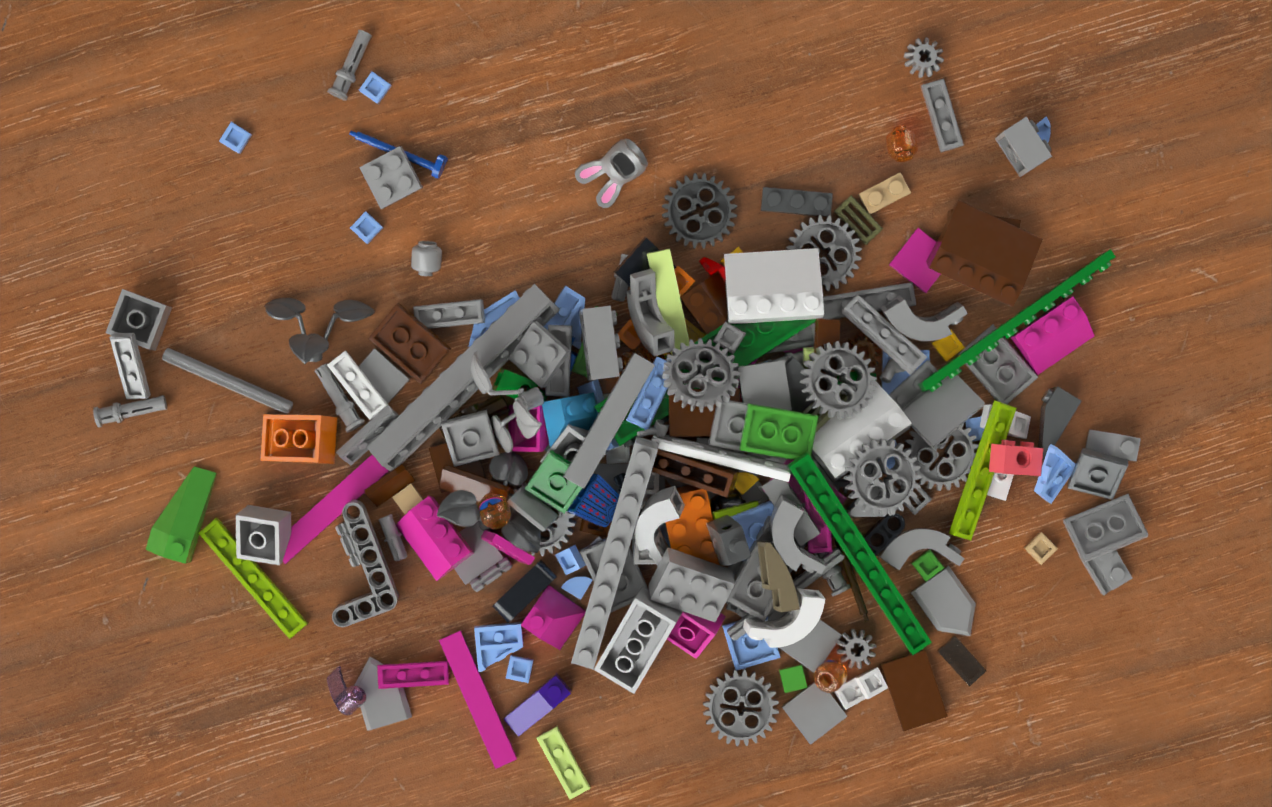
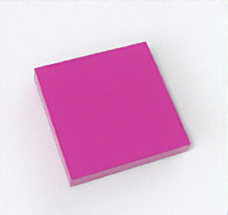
(912, 260)
(507, 547)

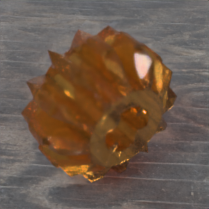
(869, 346)

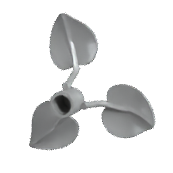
(523, 403)

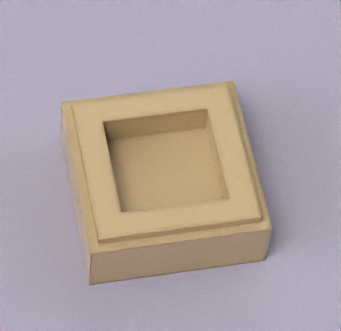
(407, 498)
(1040, 548)

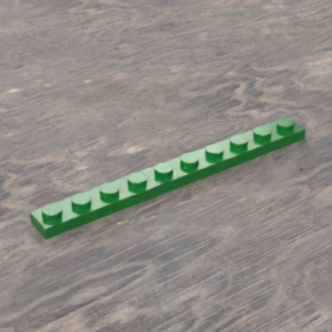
(1025, 316)
(859, 553)

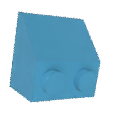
(572, 410)

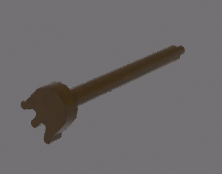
(854, 584)

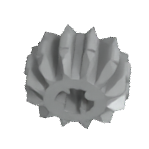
(914, 56)
(849, 644)

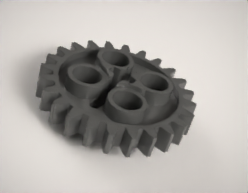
(708, 231)

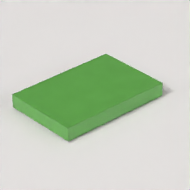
(778, 432)

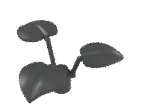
(312, 346)
(462, 509)

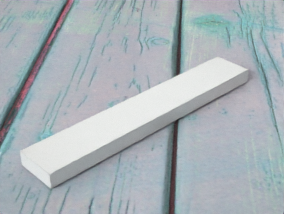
(723, 457)

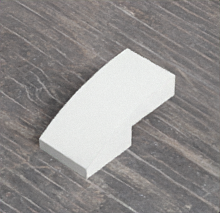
(1019, 425)
(861, 688)

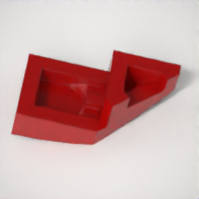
(712, 267)

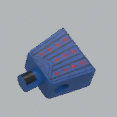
(595, 502)

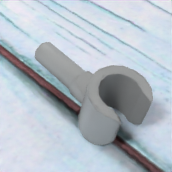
(659, 430)

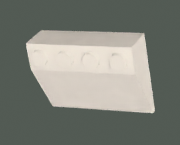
(773, 286)
(840, 437)

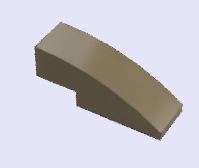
(777, 578)

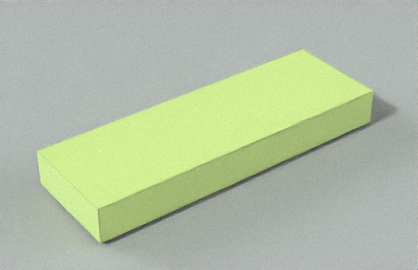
(563, 762)

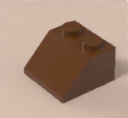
(708, 303)

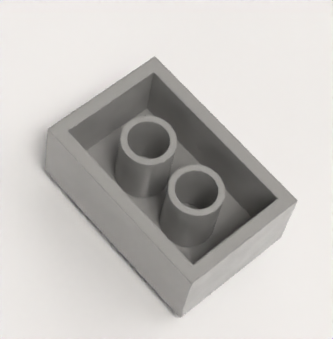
(600, 343)
(691, 584)

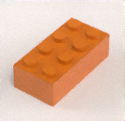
(690, 532)

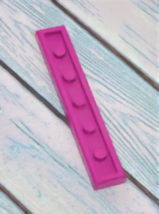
(332, 506)
(478, 699)

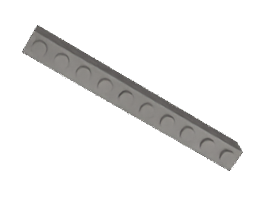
(456, 383)
(615, 552)

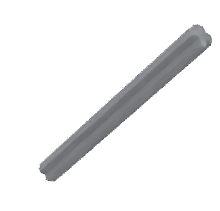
(227, 381)
(801, 581)

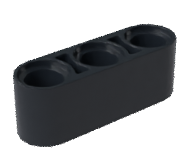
(887, 535)
(524, 591)

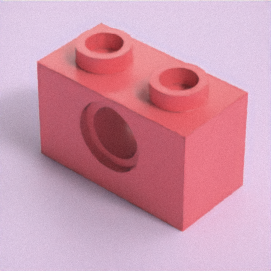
(1014, 459)

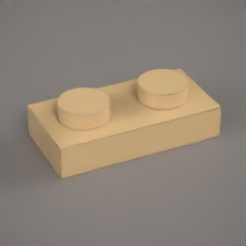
(884, 193)

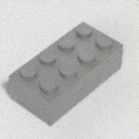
(637, 641)

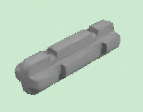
(348, 545)
(491, 574)

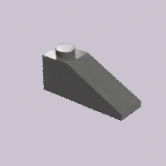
(1055, 415)

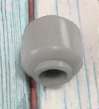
(426, 258)

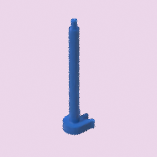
(436, 168)

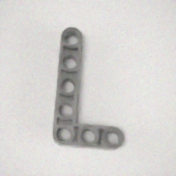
(369, 568)

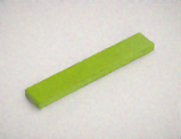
(979, 475)
(253, 579)

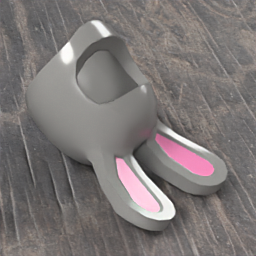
(620, 163)

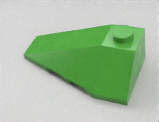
(178, 526)

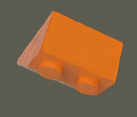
(299, 438)

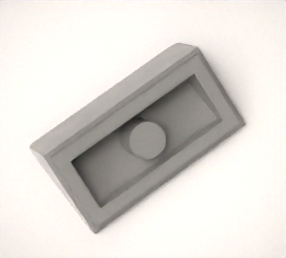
(532, 509)

